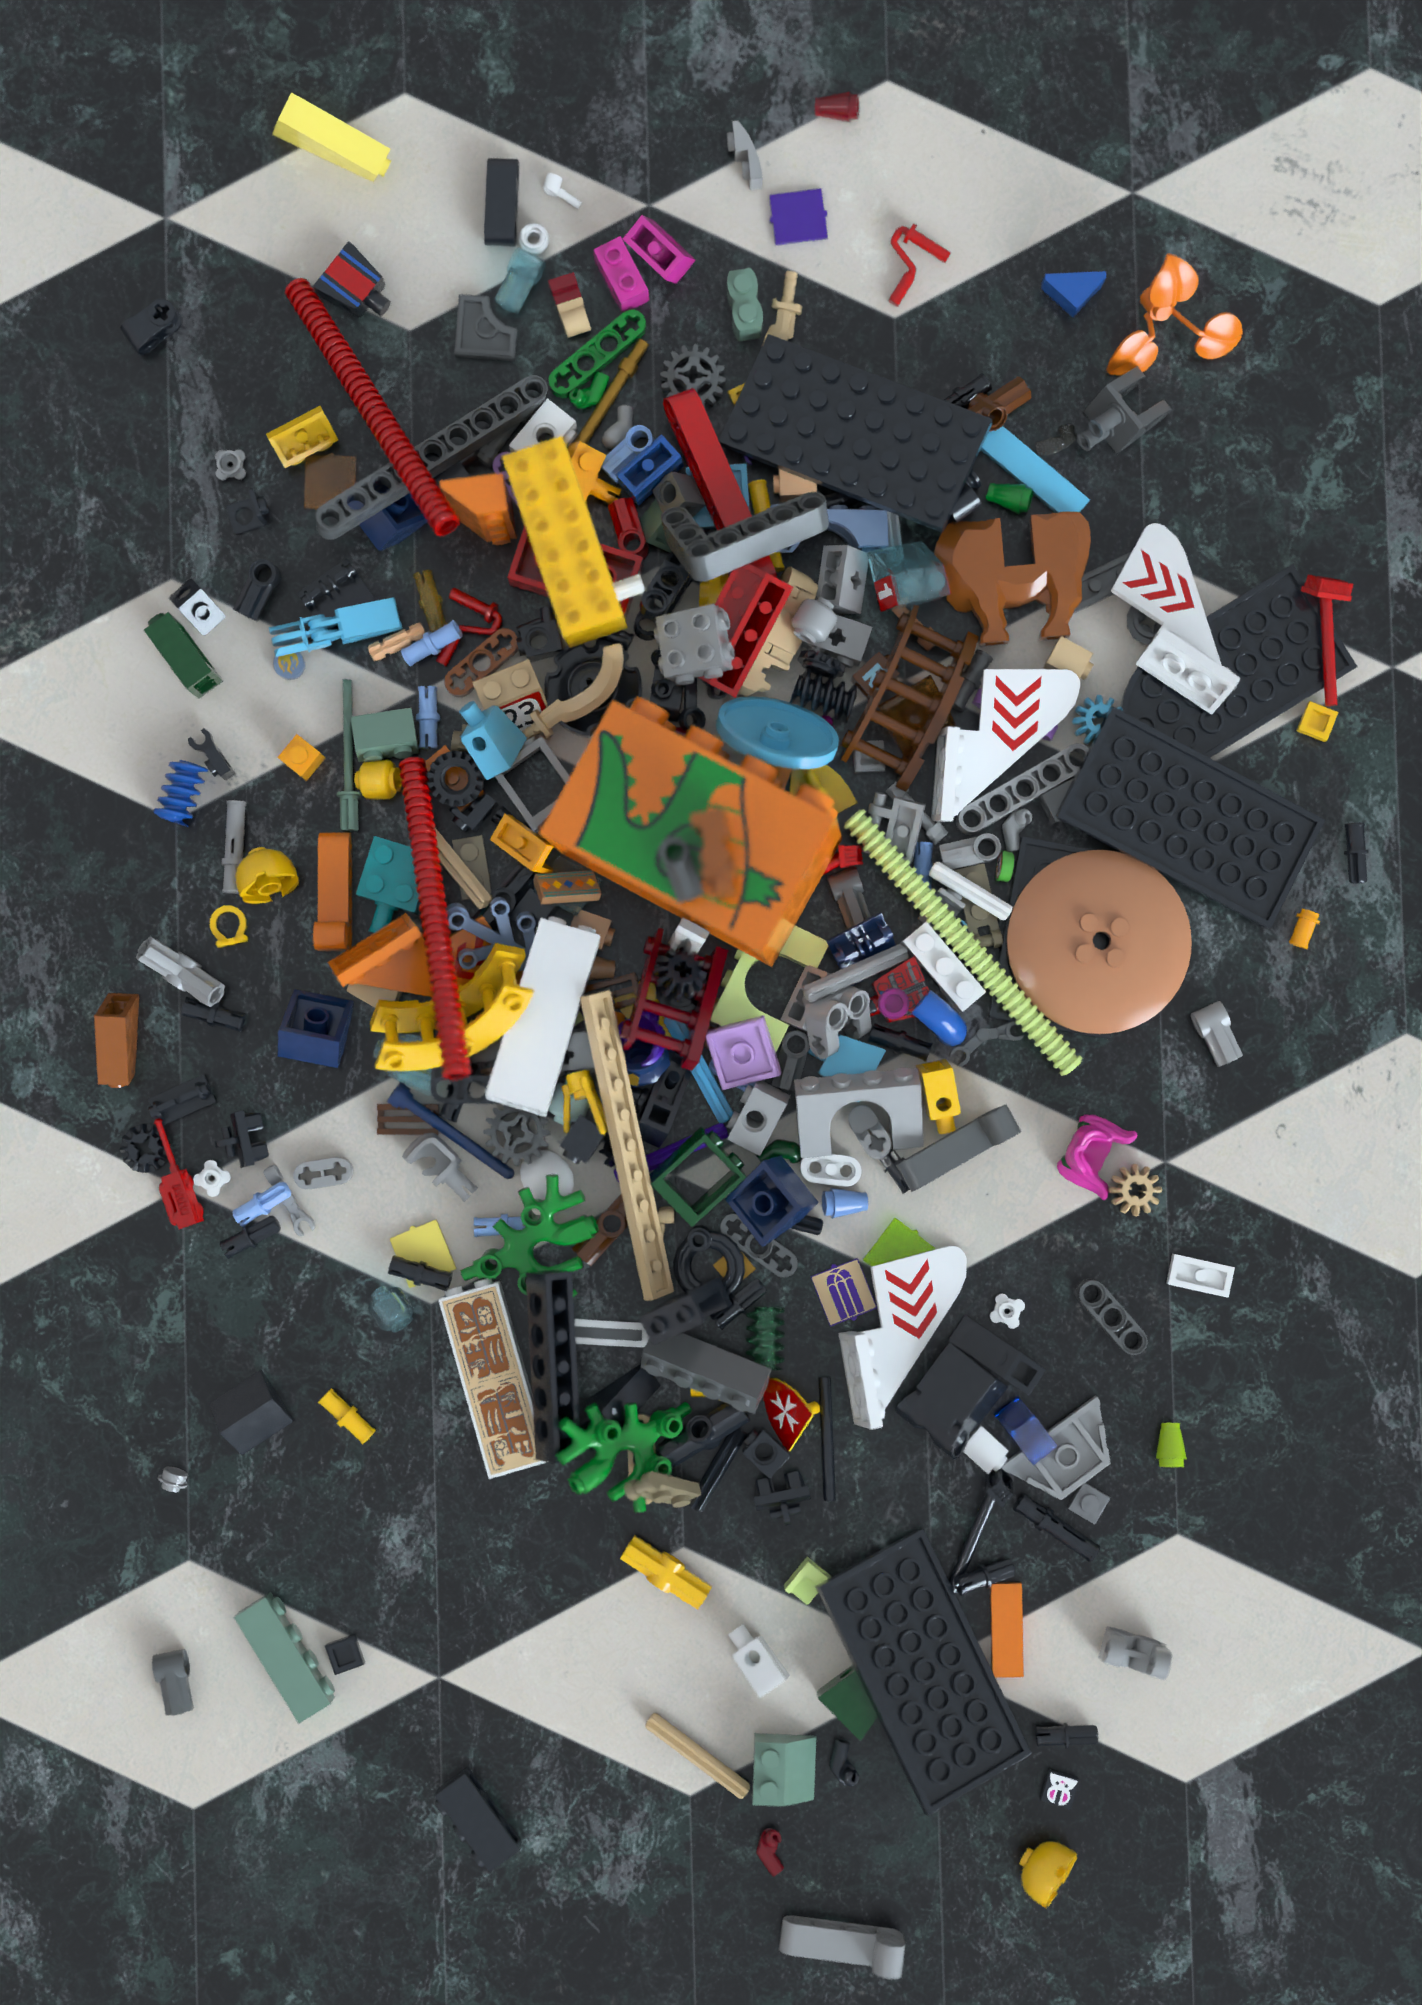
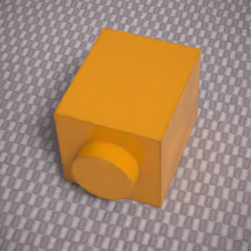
(301, 757)

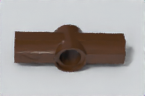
(1001, 402)
(594, 1247)

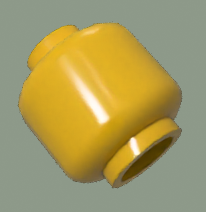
(378, 779)

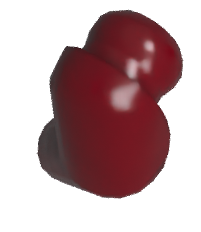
(766, 1851)

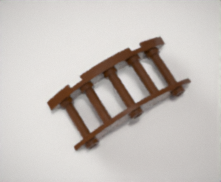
(937, 707)

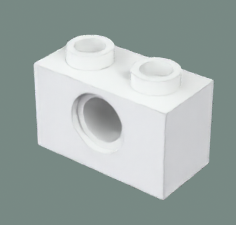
(549, 420)

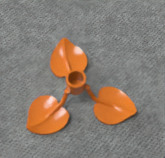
(1171, 285)

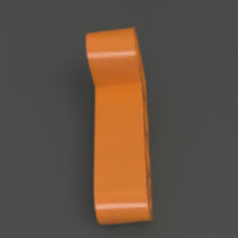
(334, 922)

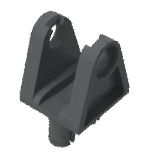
(1114, 420)

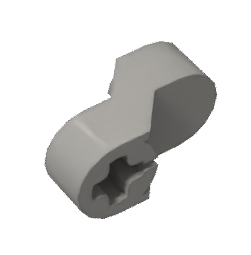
(875, 1145)

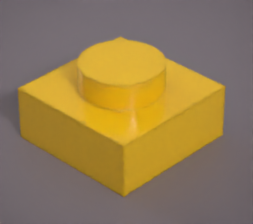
(1317, 721)

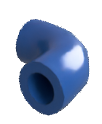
(941, 1019)

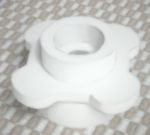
(220, 1175)
(1002, 1303)

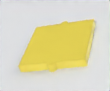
(426, 1245)

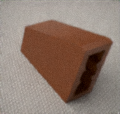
(116, 1039)

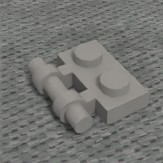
(903, 825)

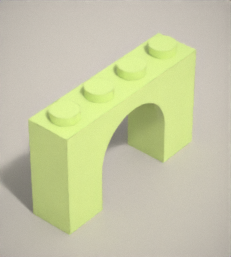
(734, 1004)

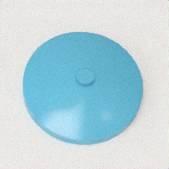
(777, 732)

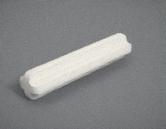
(970, 891)

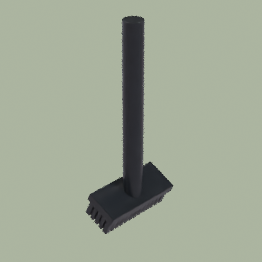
(998, 1489)

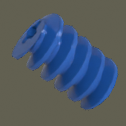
(180, 791)

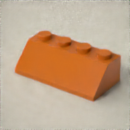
(483, 506)

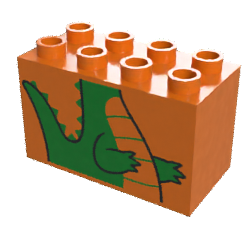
(643, 785)

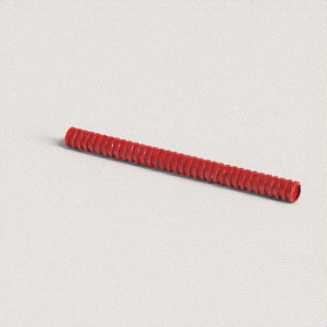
(372, 407)
(434, 918)

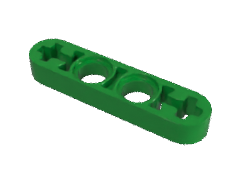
(594, 350)

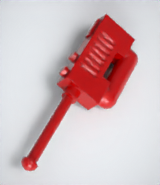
(178, 1190)

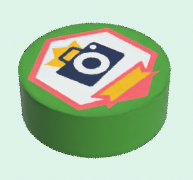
(1004, 866)

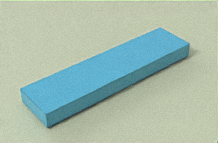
(1032, 470)

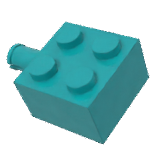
(388, 881)

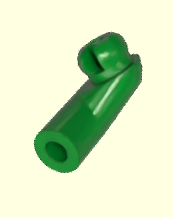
(592, 395)

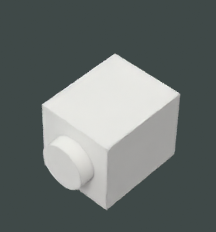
(985, 1450)

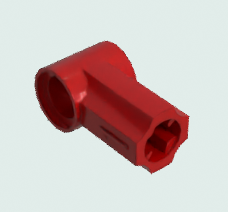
(628, 525)

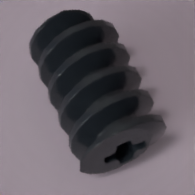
(824, 694)

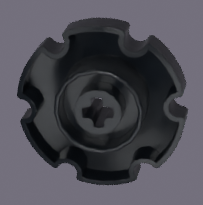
(576, 670)

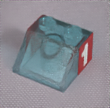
(907, 576)

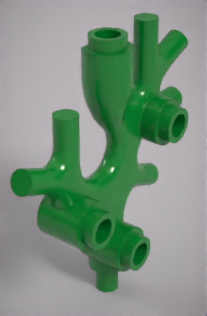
(519, 1244)
(609, 1440)

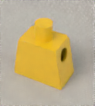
(937, 1082)

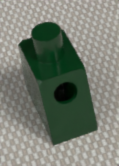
(848, 1702)

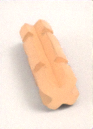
(396, 642)

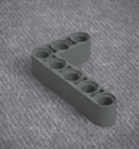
(744, 541)

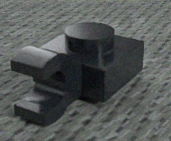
(216, 761)

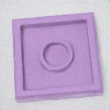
(743, 1052)

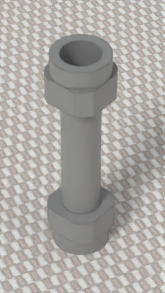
(934, 831)

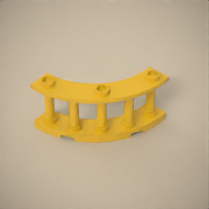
(491, 988)

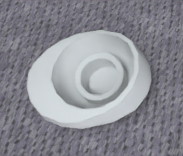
(534, 1174)

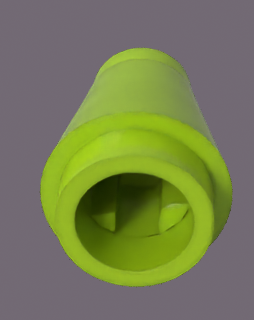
(1171, 1446)

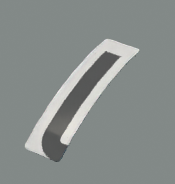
(610, 1333)

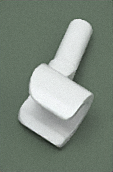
(552, 188)

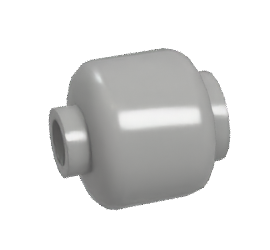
(814, 620)

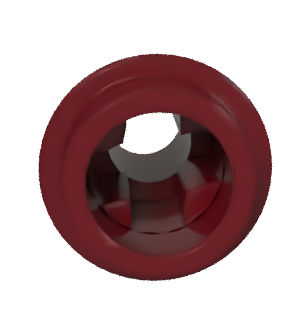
(838, 106)

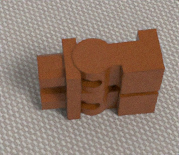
(717, 860)

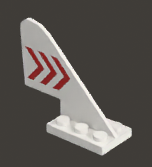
(1183, 650)
(1014, 715)
(910, 1303)

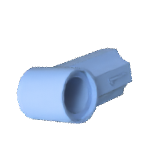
(625, 451)

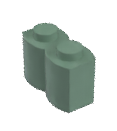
(746, 309)

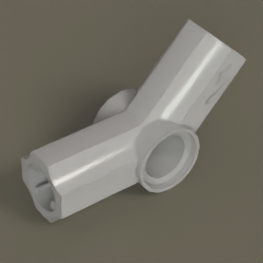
(180, 971)

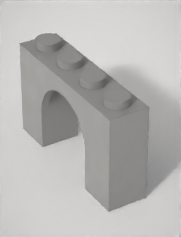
(822, 1097)

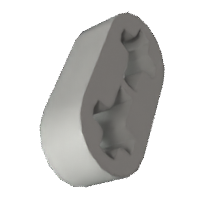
(324, 1180)

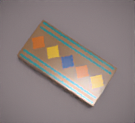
(567, 887)

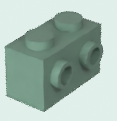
(385, 735)

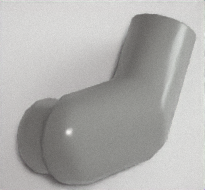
(618, 430)

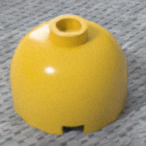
(264, 874)
(1046, 1870)

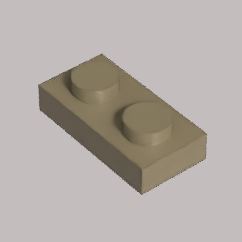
(473, 854)

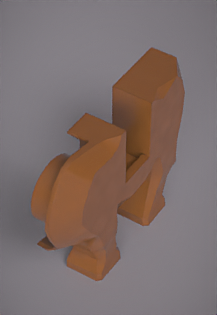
(983, 584)

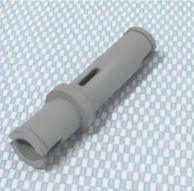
(233, 844)

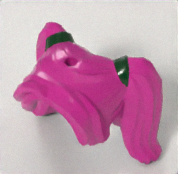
(1089, 1150)

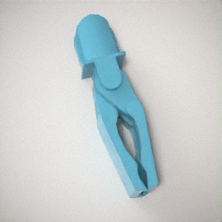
(354, 624)

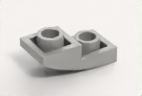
(745, 151)

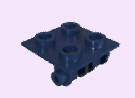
(861, 941)

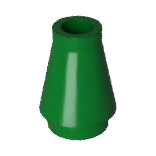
(1011, 496)

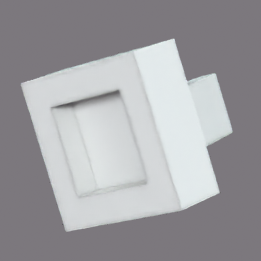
(688, 936)

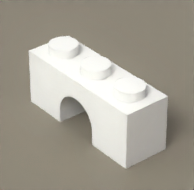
(944, 967)

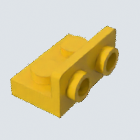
(302, 437)

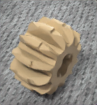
(1132, 1200)

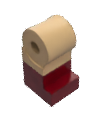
(569, 304)

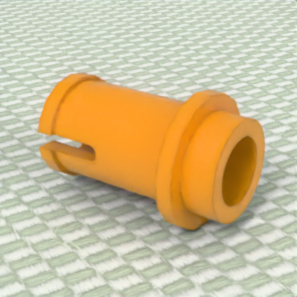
(1304, 928)

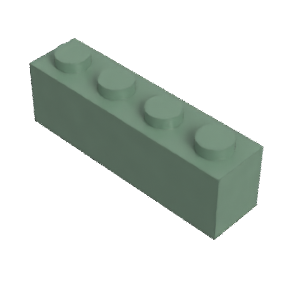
(285, 1657)

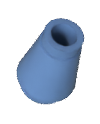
(843, 1202)

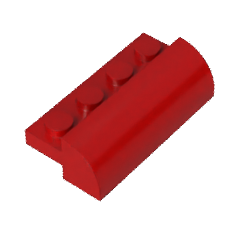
(753, 605)

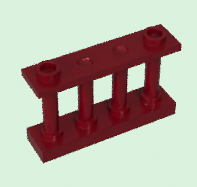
(696, 1020)

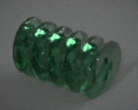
(766, 1335)

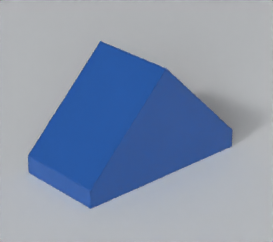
(1072, 289)

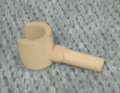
(665, 1216)

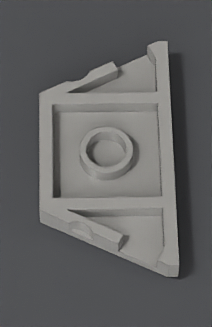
(1077, 1458)

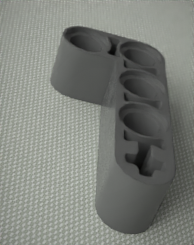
(958, 1147)

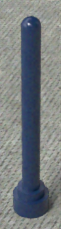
(404, 1099)

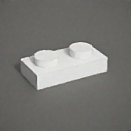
(1200, 1275)

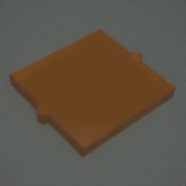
(327, 478)

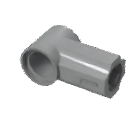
(966, 852)
(1214, 1026)

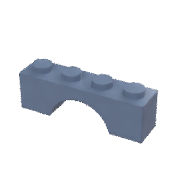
(859, 528)

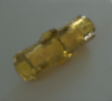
(430, 600)

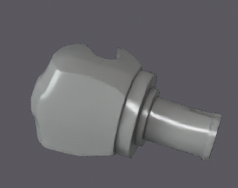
(446, 1163)

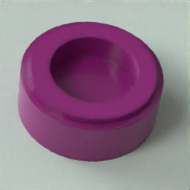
(893, 1003)

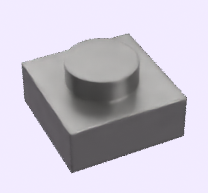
(1088, 1502)

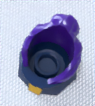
(645, 1060)

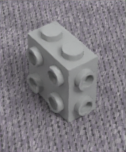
(694, 644)

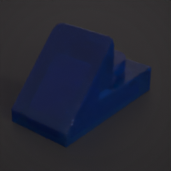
(1026, 1430)

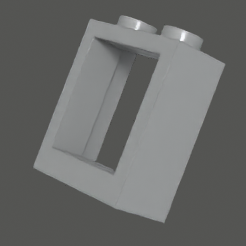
(528, 749)

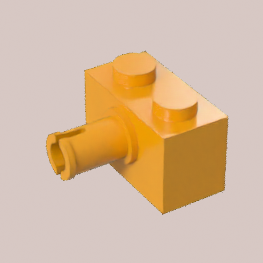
(587, 465)

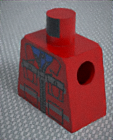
(904, 977)

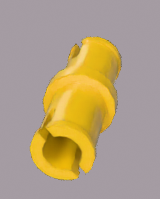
(347, 1416)

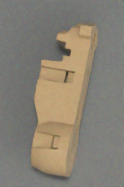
(781, 641)

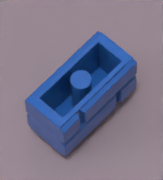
(648, 469)

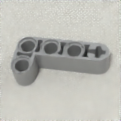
(844, 1943)

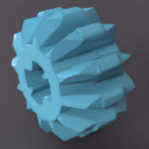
(1087, 712)

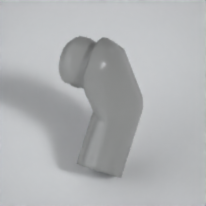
(1013, 826)

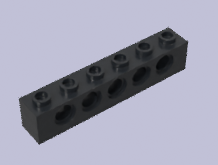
(552, 1360)

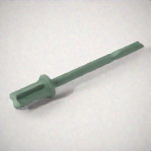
(348, 797)

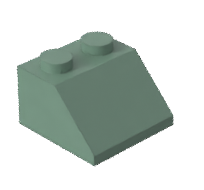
(783, 1769)

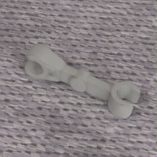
(274, 1176)

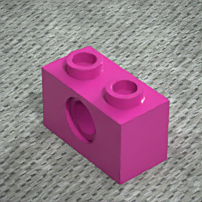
(659, 249)
(621, 275)

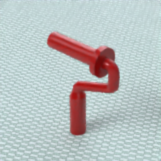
(909, 276)
(489, 611)

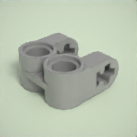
(843, 1010)
(1136, 1652)

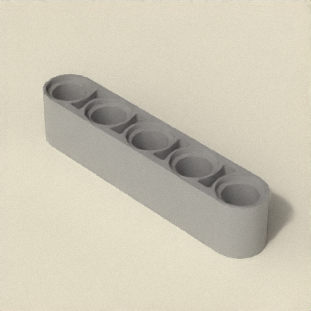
(1009, 794)

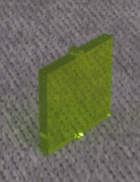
(896, 1243)

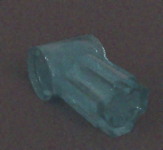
(523, 272)

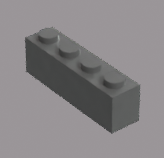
(708, 1370)

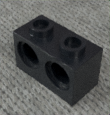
(582, 1140)

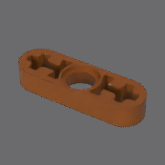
(481, 650)

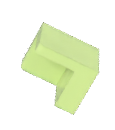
(804, 1580)

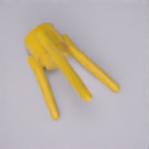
(582, 1087)

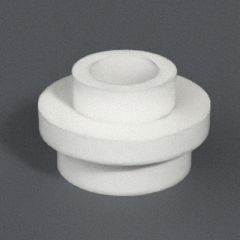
(533, 230)

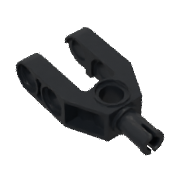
(666, 586)

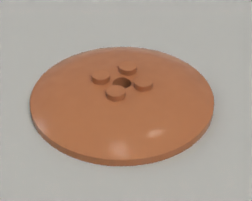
(1055, 951)

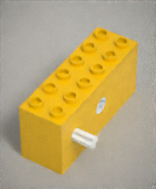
(567, 543)

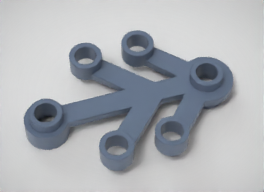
(489, 935)

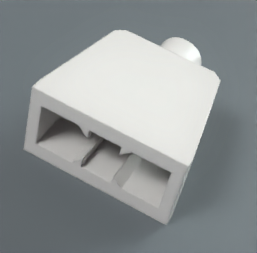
(767, 1672)

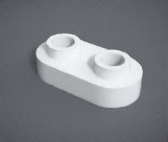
(830, 1170)

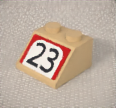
(514, 692)

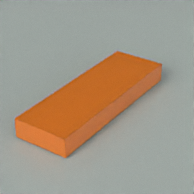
(1006, 1629)

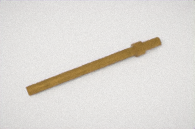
(627, 369)

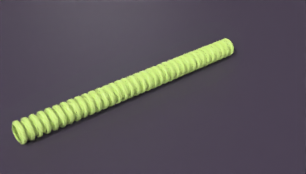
(963, 942)

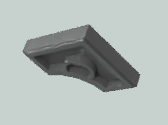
(481, 333)

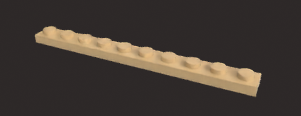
(627, 1145)

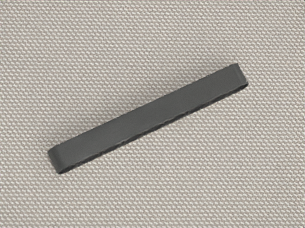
(439, 444)

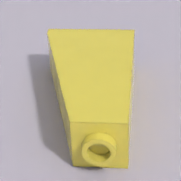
(331, 139)

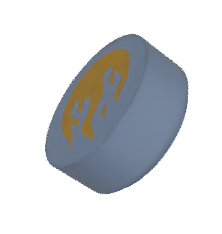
(289, 666)

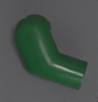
(787, 1149)

